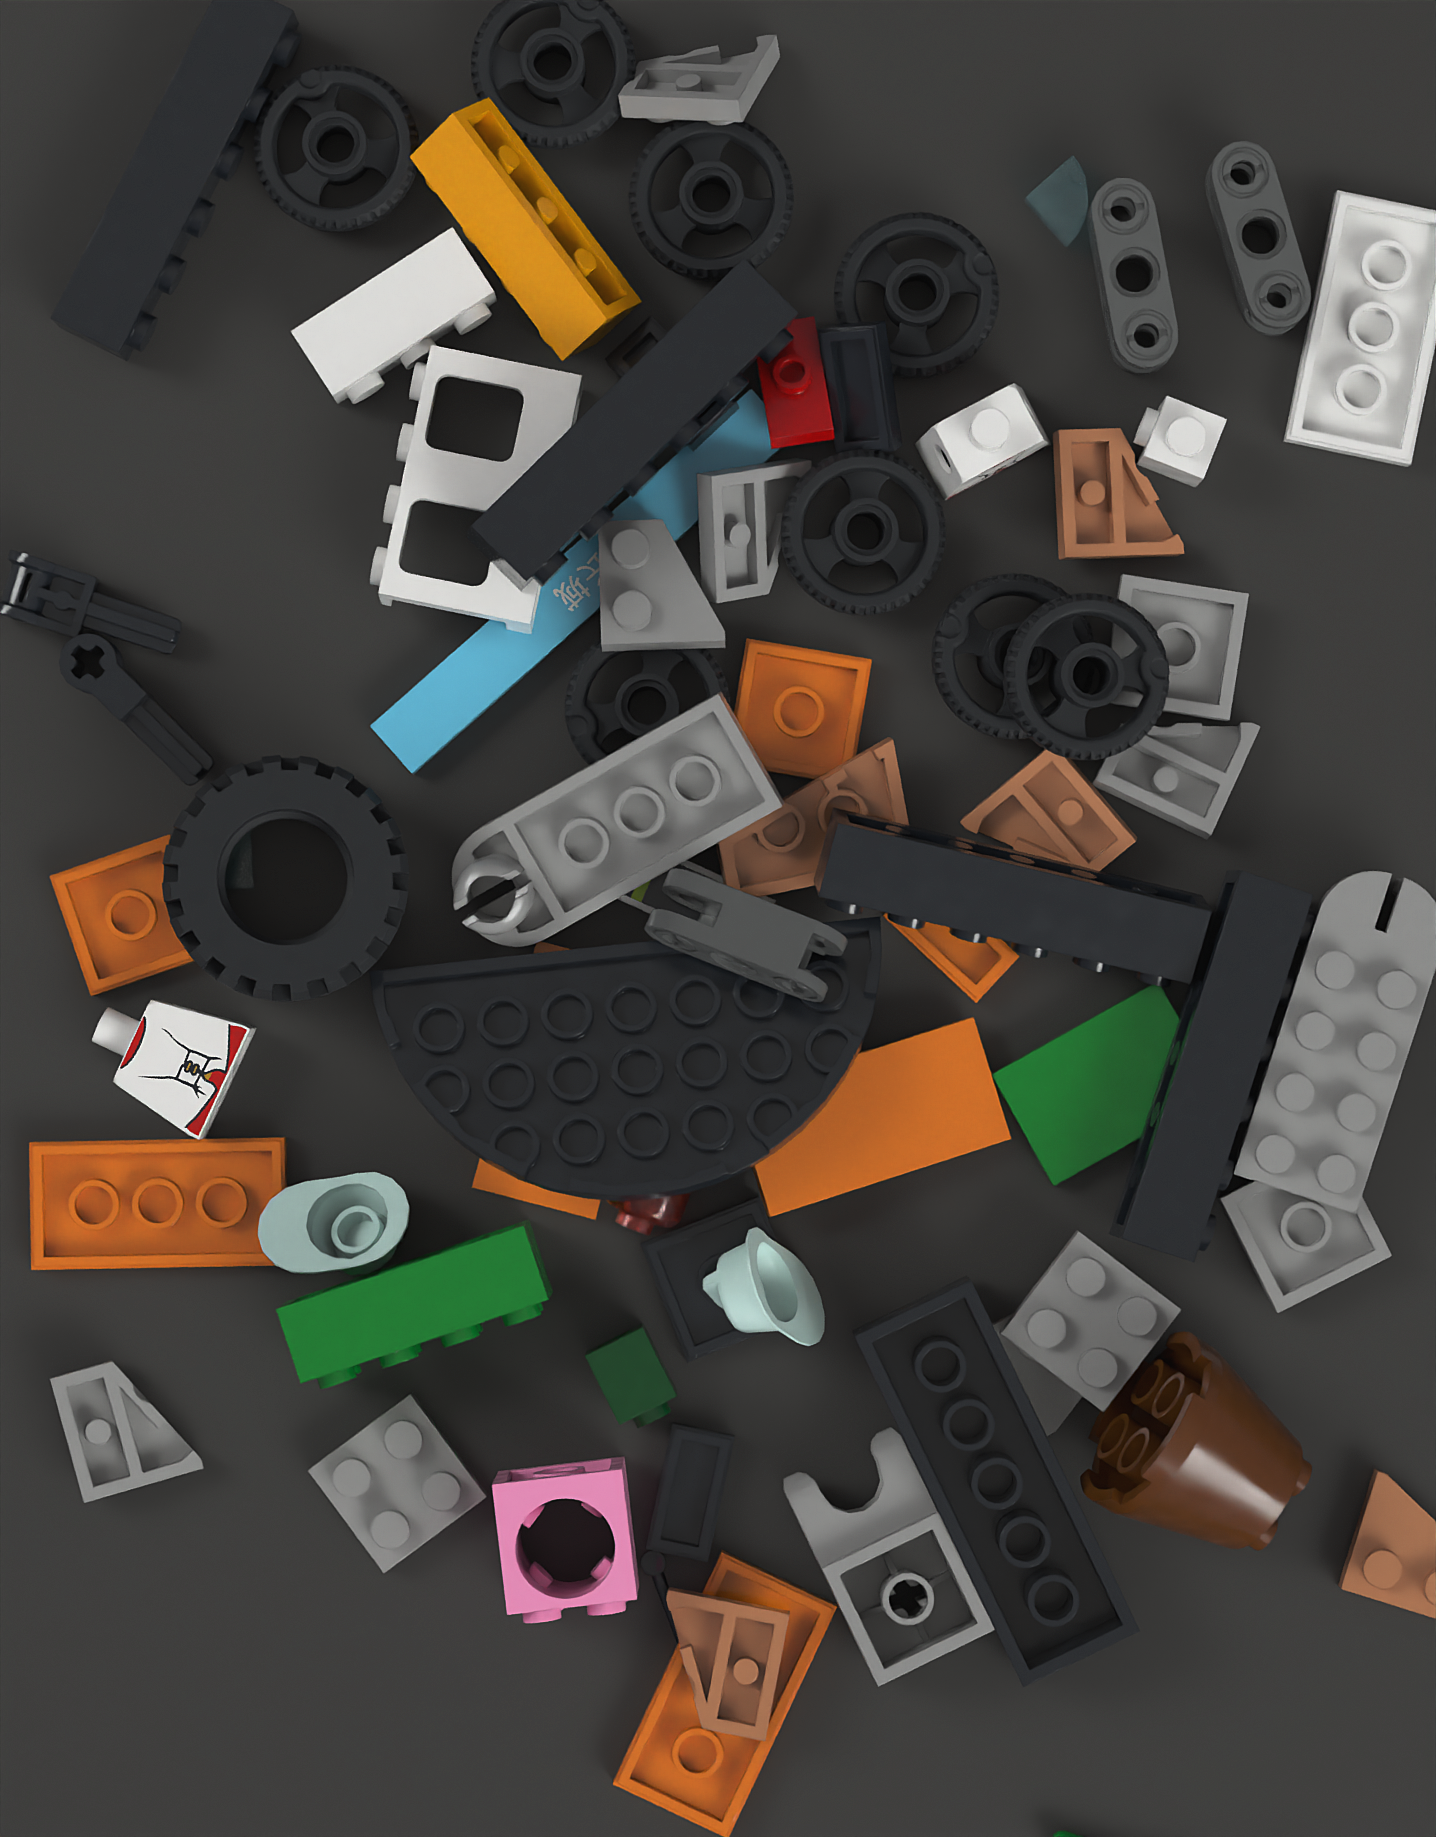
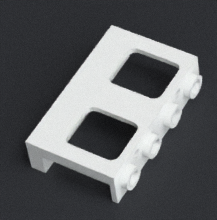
(470, 481)

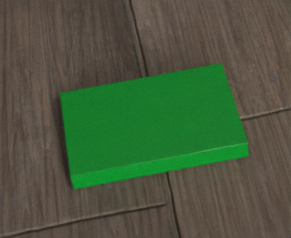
(1091, 1084)

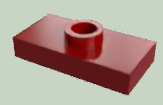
(796, 390)

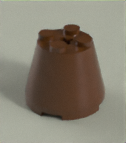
(1195, 1451)

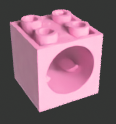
(521, 1498)

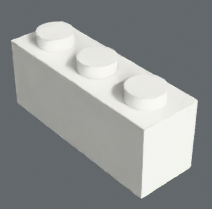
(396, 317)

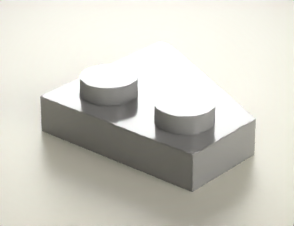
(699, 85)
(1180, 772)
(116, 1433)

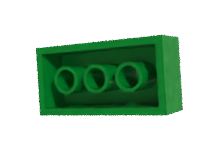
(415, 1302)

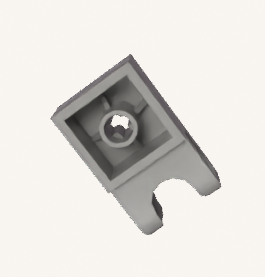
(884, 1543)

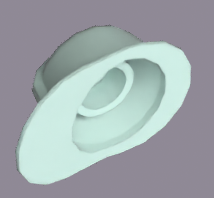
(335, 1224)
(767, 1290)

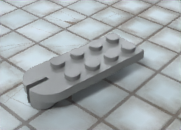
(614, 825)
(1342, 1042)

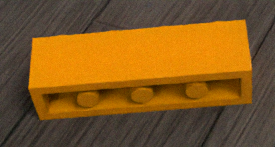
(525, 228)

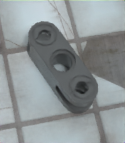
(1262, 205)
(1137, 243)
(745, 934)

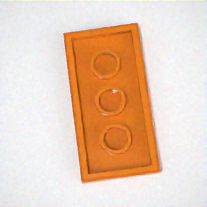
(890, 1116)
(152, 1202)
(707, 1771)

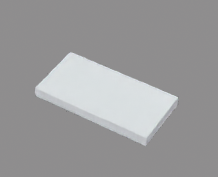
(1368, 332)

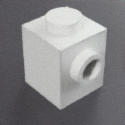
(1178, 440)

